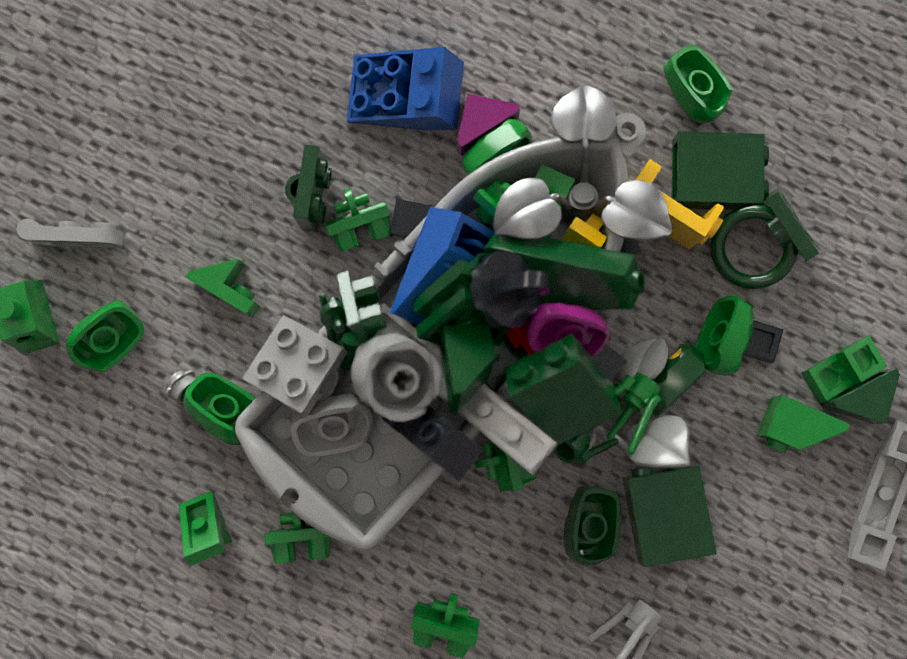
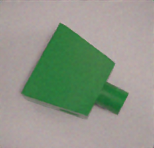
(25, 314)

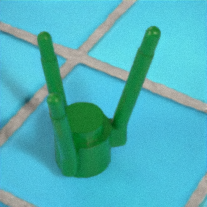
(639, 394)

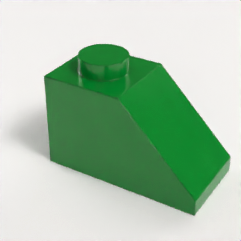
(796, 425)

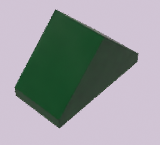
(867, 400)

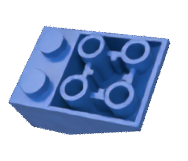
(407, 89)
(441, 244)

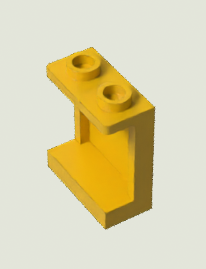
(686, 225)

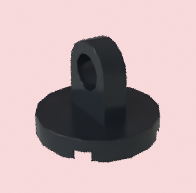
(507, 289)

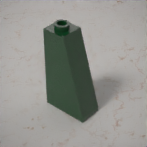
(578, 272)

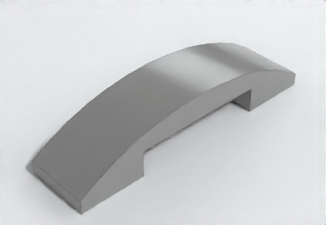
(881, 501)

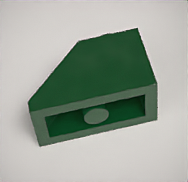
(466, 360)

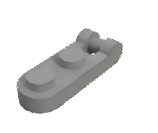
(71, 234)

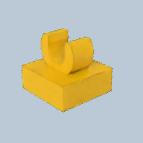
(586, 232)

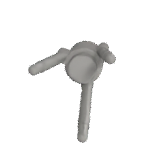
(641, 621)

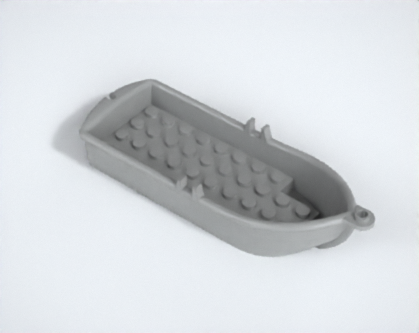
(370, 488)

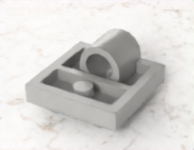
(296, 366)

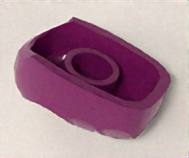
(558, 320)

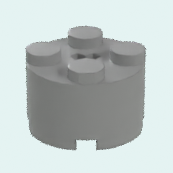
(410, 391)

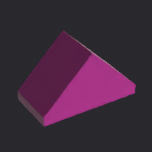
(482, 116)

